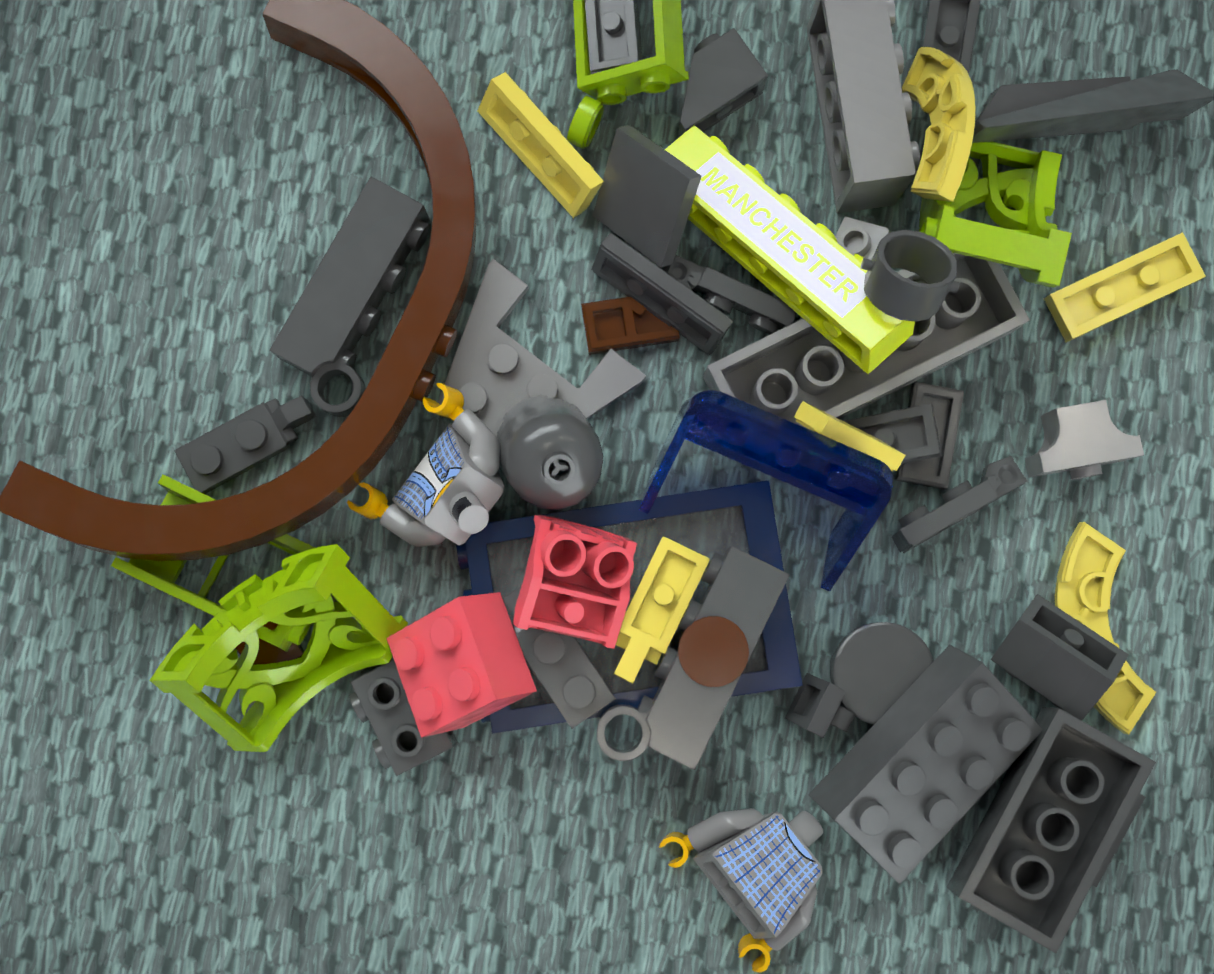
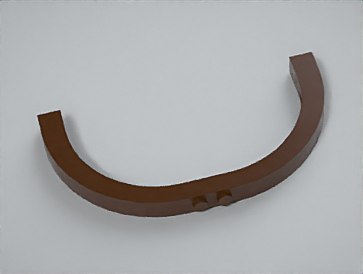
(388, 67)

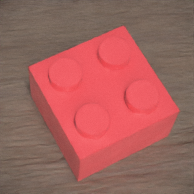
(460, 663)

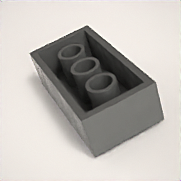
(926, 762)
(1051, 827)

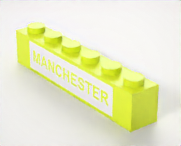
(787, 251)

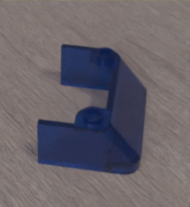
(786, 453)

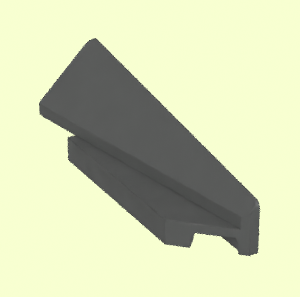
(1087, 106)

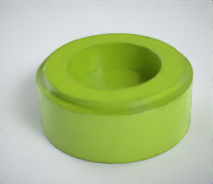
(585, 122)

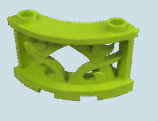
(1025, 235)
(280, 688)

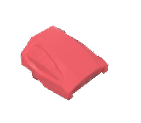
(576, 581)

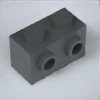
(1060, 658)
(383, 702)

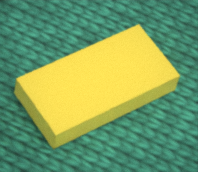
(842, 432)

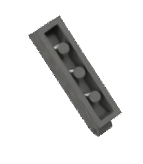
(349, 287)
(685, 712)

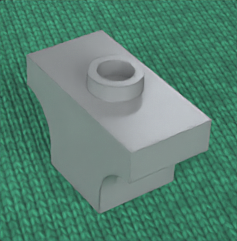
(1081, 441)

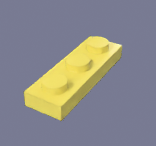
(539, 145)
(1124, 287)

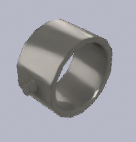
(919, 255)

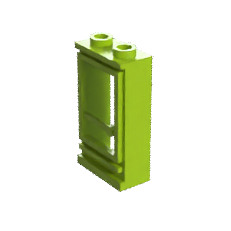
(646, 75)
(164, 574)

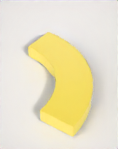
(948, 97)
(1085, 595)

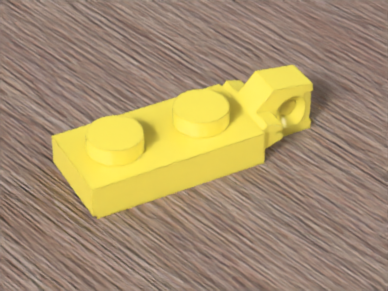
(658, 606)

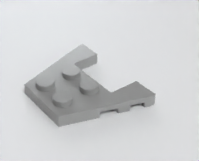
(500, 373)

